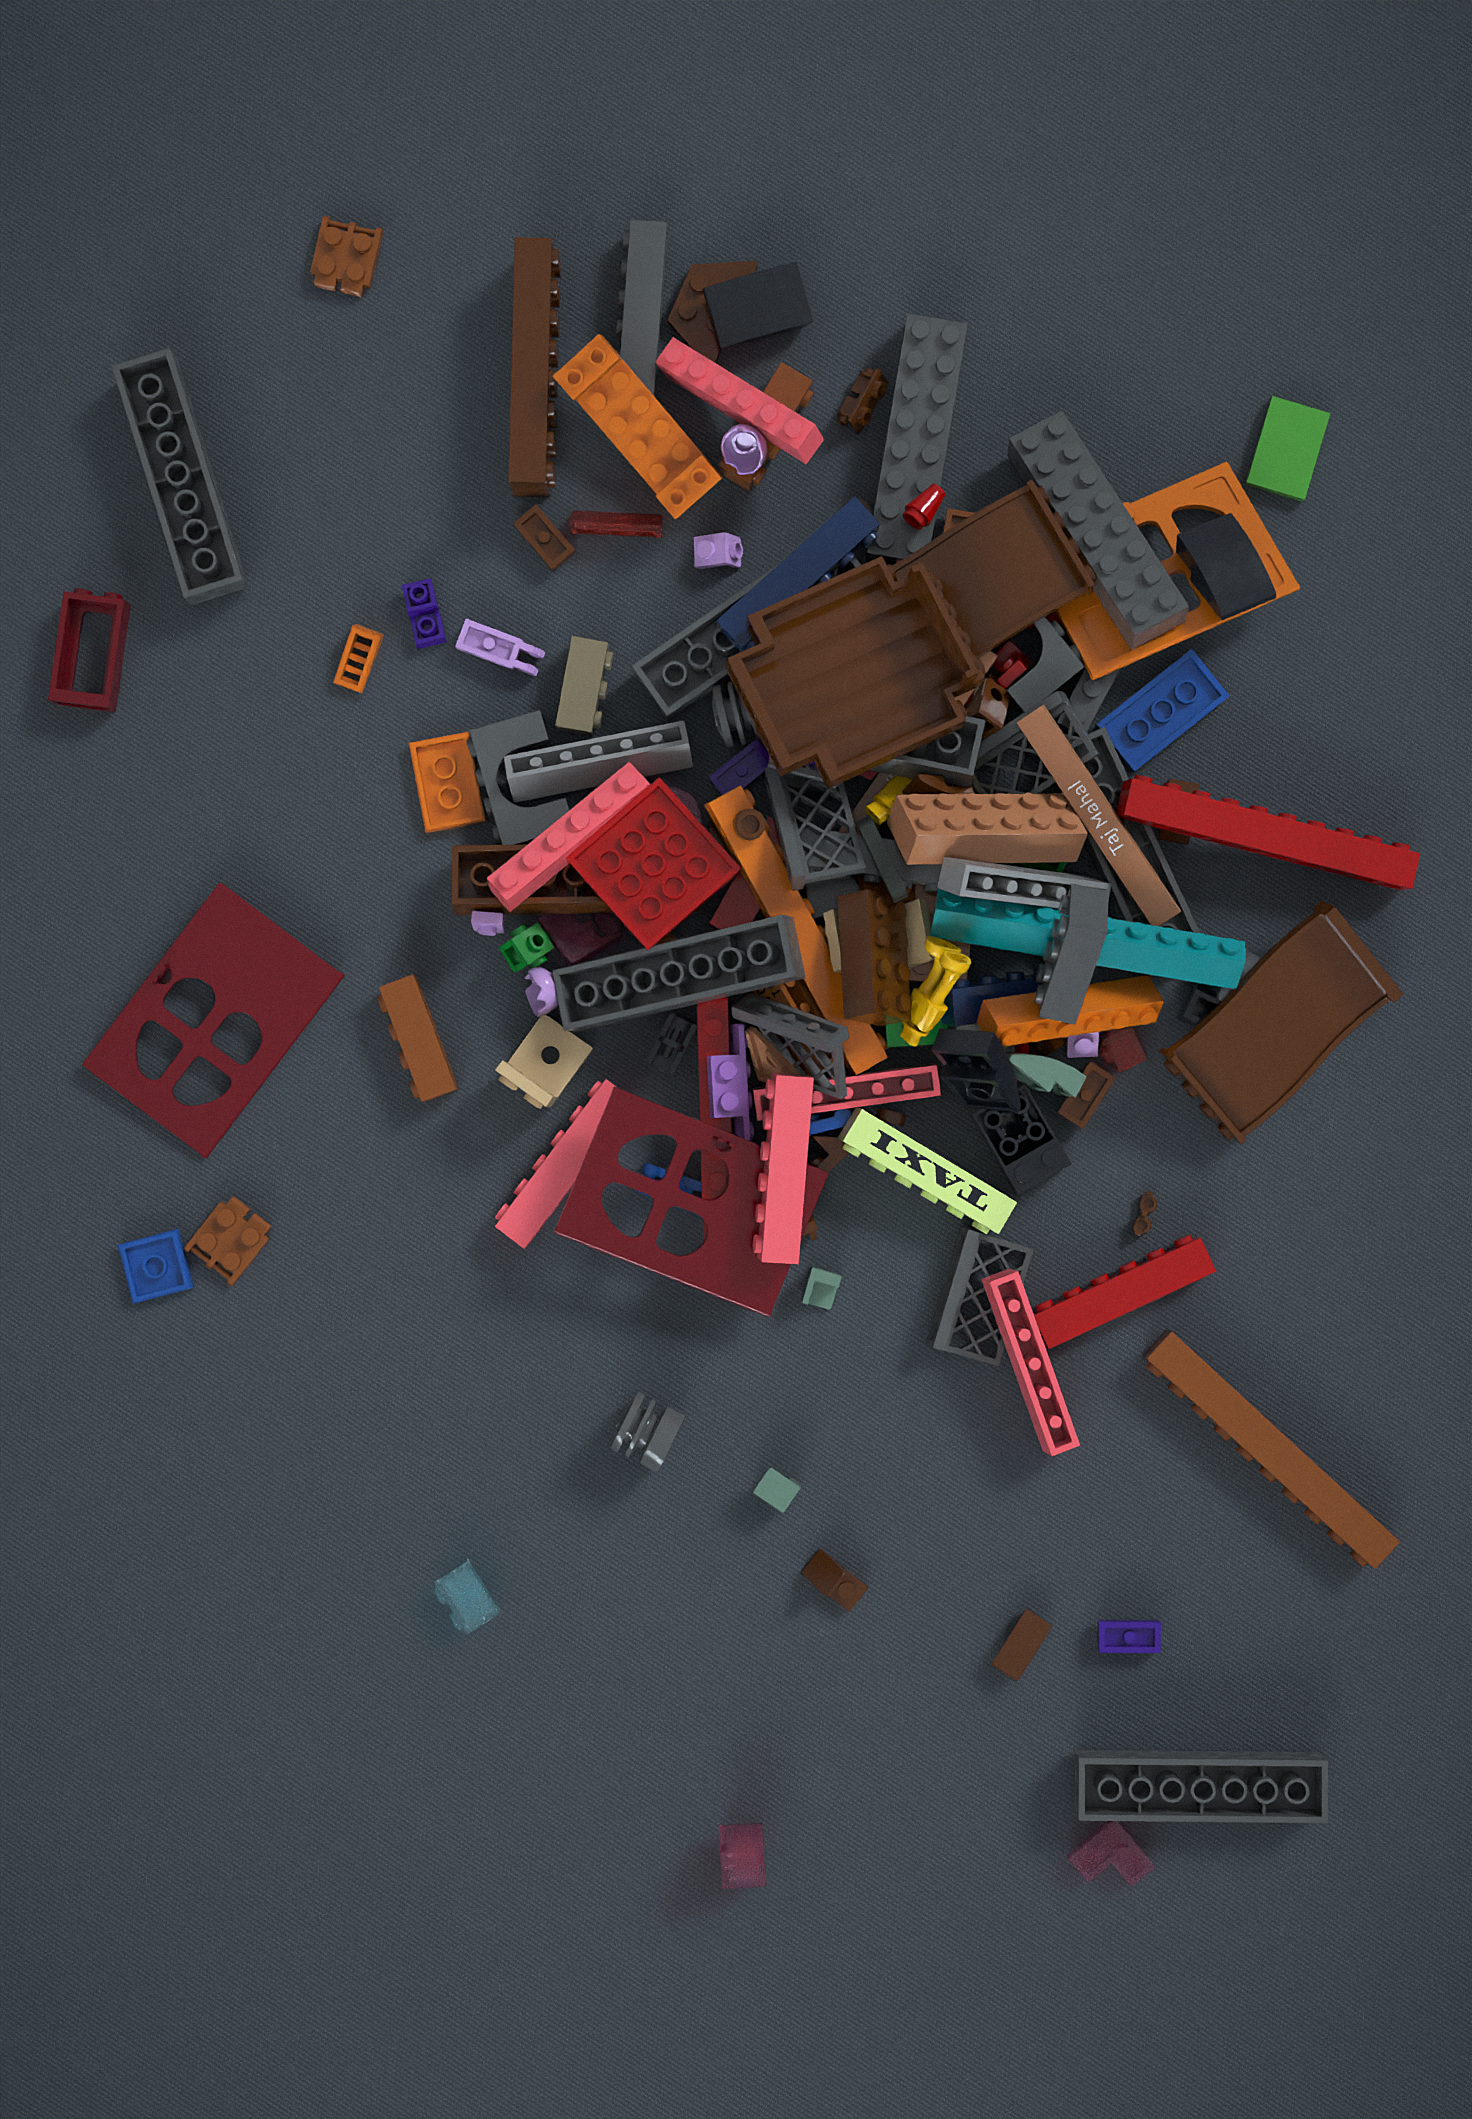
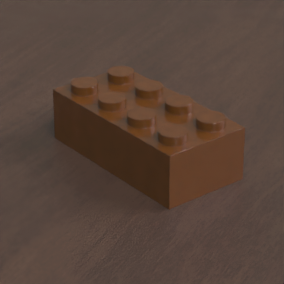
(874, 958)

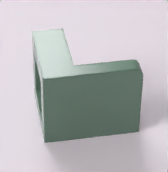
(821, 1288)
(777, 1489)

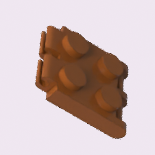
(345, 257)
(230, 1239)

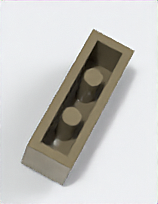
(583, 686)

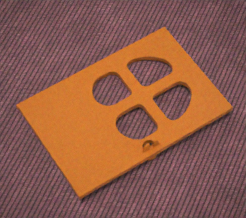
(1213, 490)

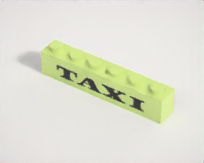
(926, 1170)

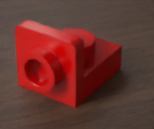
(1010, 663)

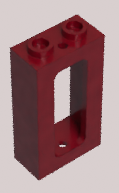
(73, 609)

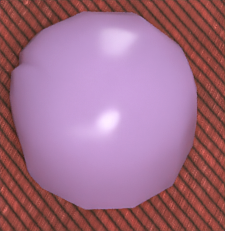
(744, 448)
(542, 991)

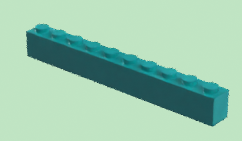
(1126, 945)

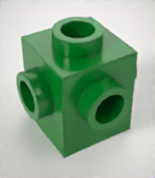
(526, 947)

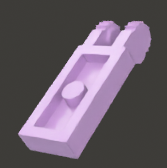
(496, 647)

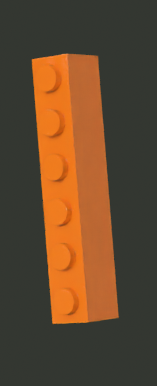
(1104, 1008)

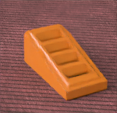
(376, 638)

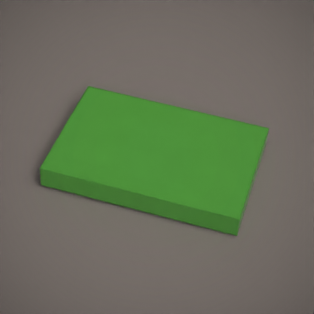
(1287, 449)

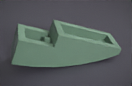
(1046, 1074)

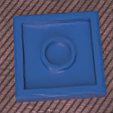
(155, 1266)

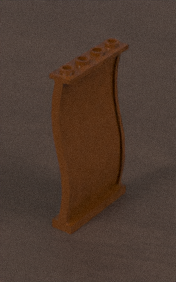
(1005, 567)
(1280, 1023)

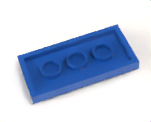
(1163, 710)

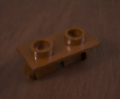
(858, 412)

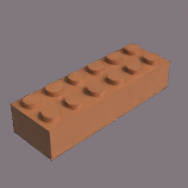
(986, 828)

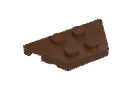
(690, 312)

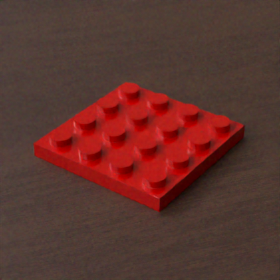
(653, 864)

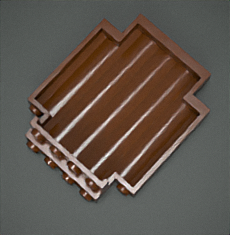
(855, 671)

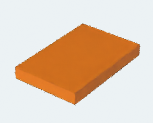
(447, 782)

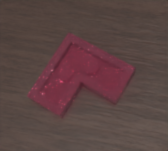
(578, 941)
(1108, 1846)

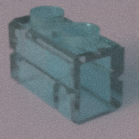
(466, 1597)

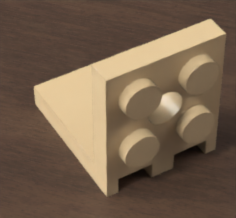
(917, 931)
(529, 1071)

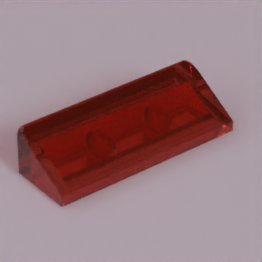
(616, 524)

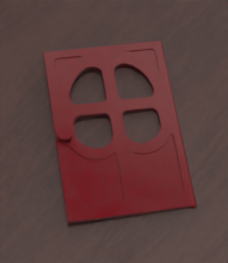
(252, 971)
(725, 1259)

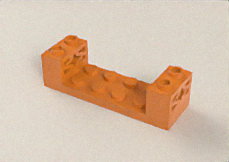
(638, 425)

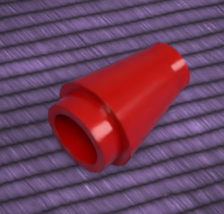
(923, 508)

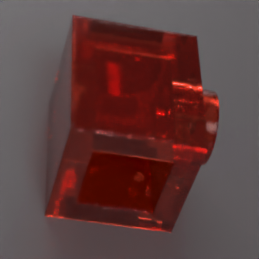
(1122, 1049)

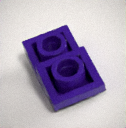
(424, 613)

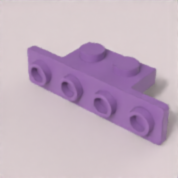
(729, 1085)

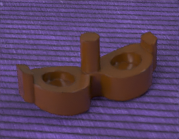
(1147, 1205)

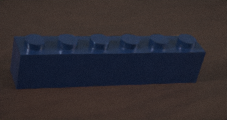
(804, 568)

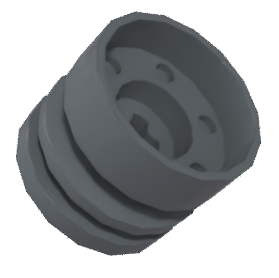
(731, 715)
(647, 1431)

